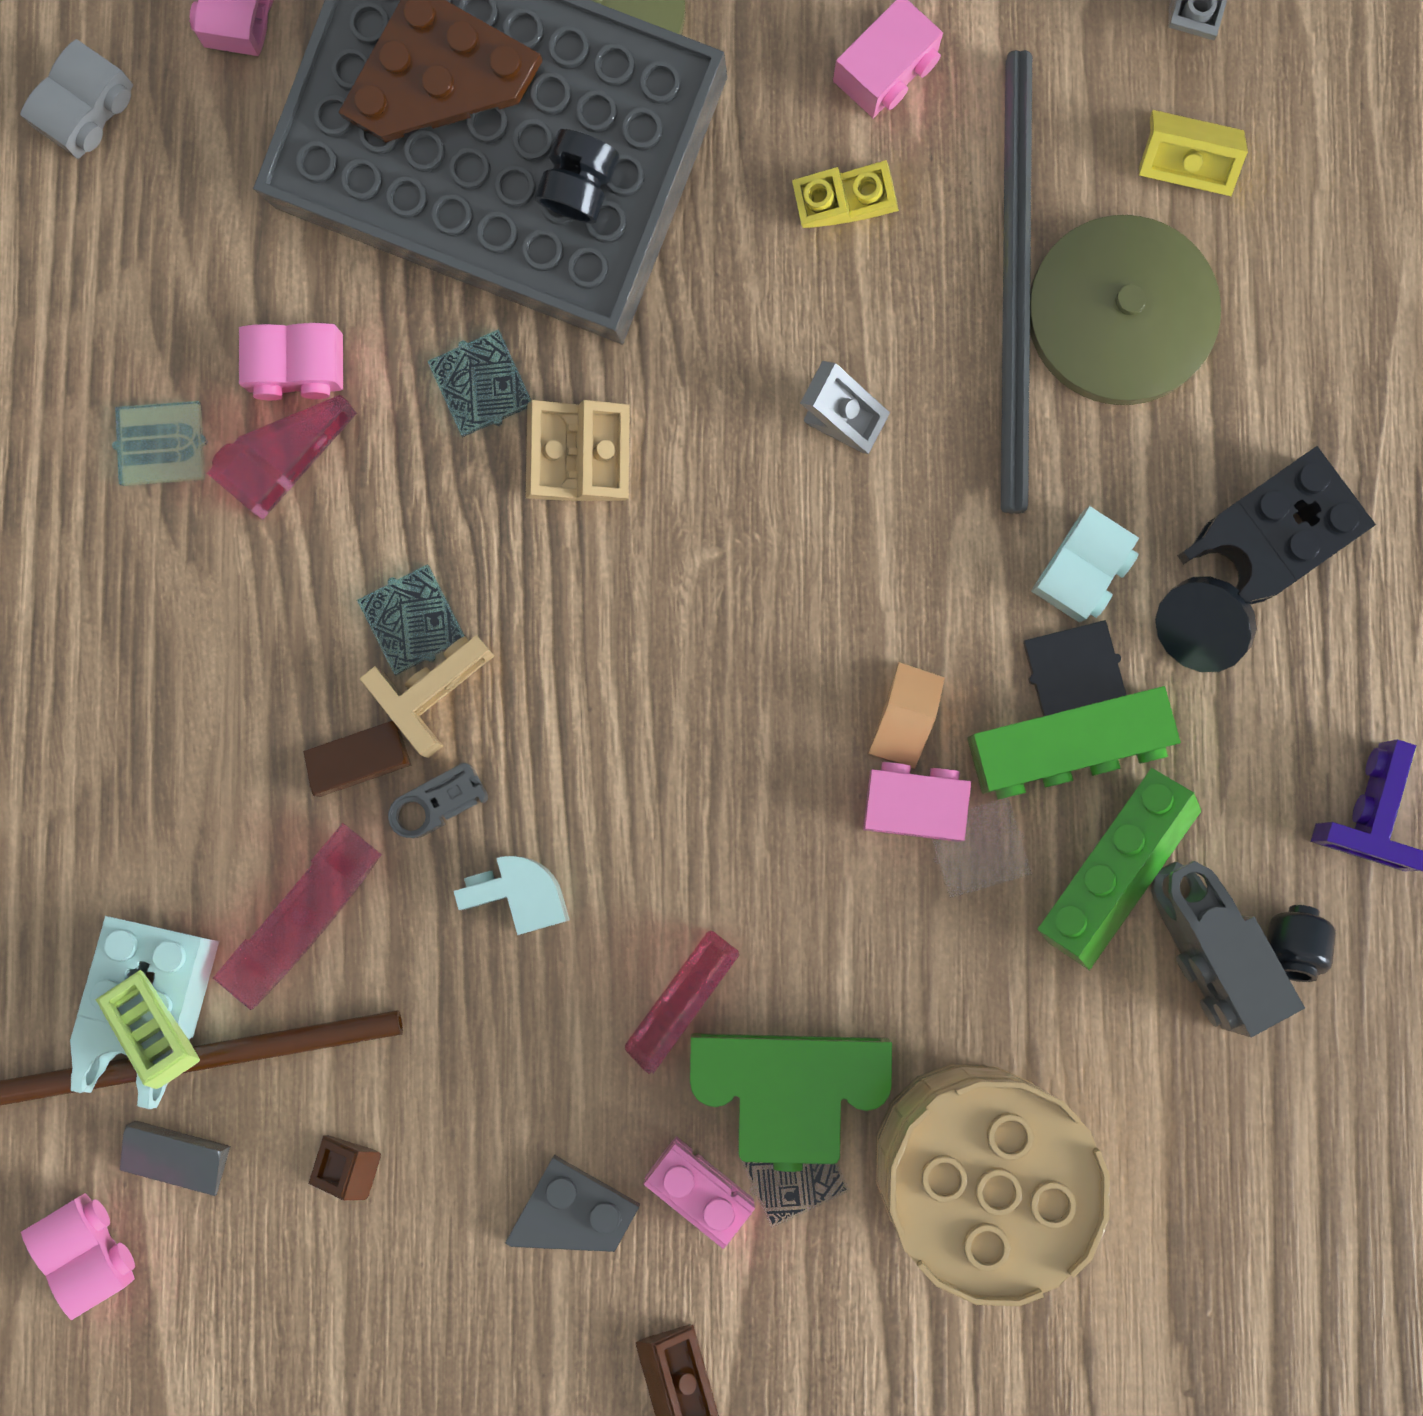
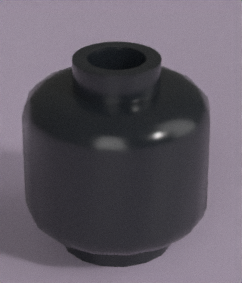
(1302, 942)

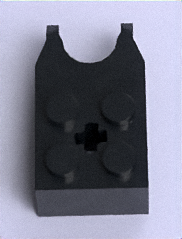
(1268, 542)

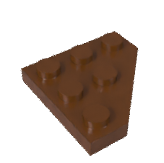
(436, 70)

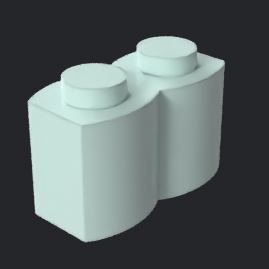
(1086, 564)

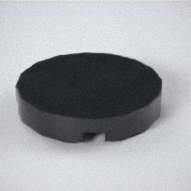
(1205, 624)

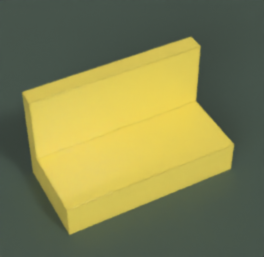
(1193, 153)

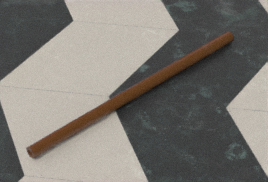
(218, 1054)

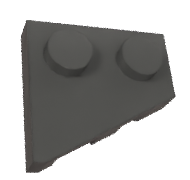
(573, 1212)

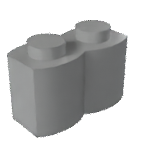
(77, 99)

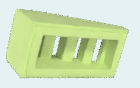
(174, 1038)

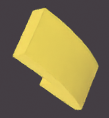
(845, 197)

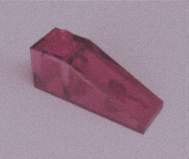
(273, 458)

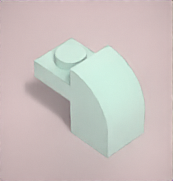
(528, 886)

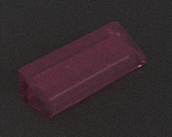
(681, 1001)

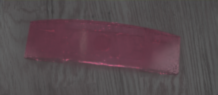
(298, 918)

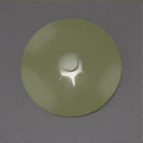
(1124, 309)

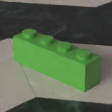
(1074, 740)
(1120, 868)

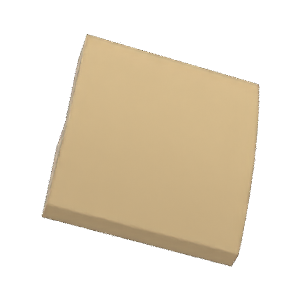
(577, 451)

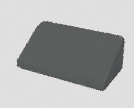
(173, 1157)

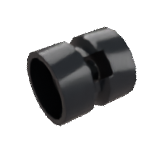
(577, 175)

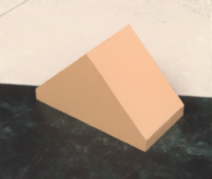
(907, 715)

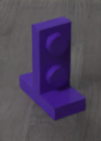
(1377, 812)

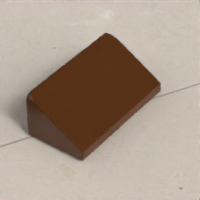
(356, 759)
(676, 1374)

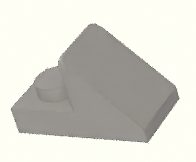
(843, 408)

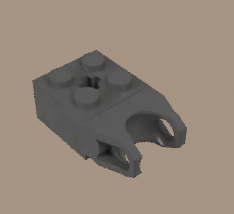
(1224, 953)

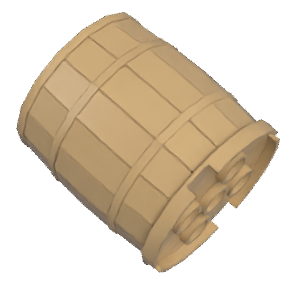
(991, 1184)

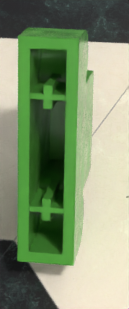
(790, 1090)

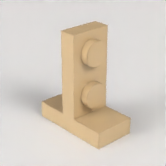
(426, 689)

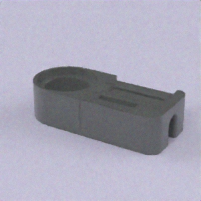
(440, 798)

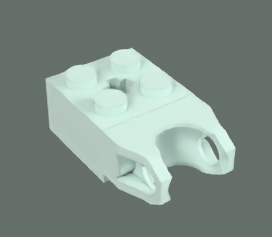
(180, 979)

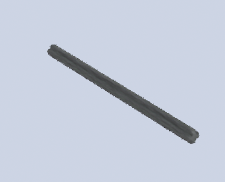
(1016, 283)

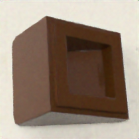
(344, 1169)

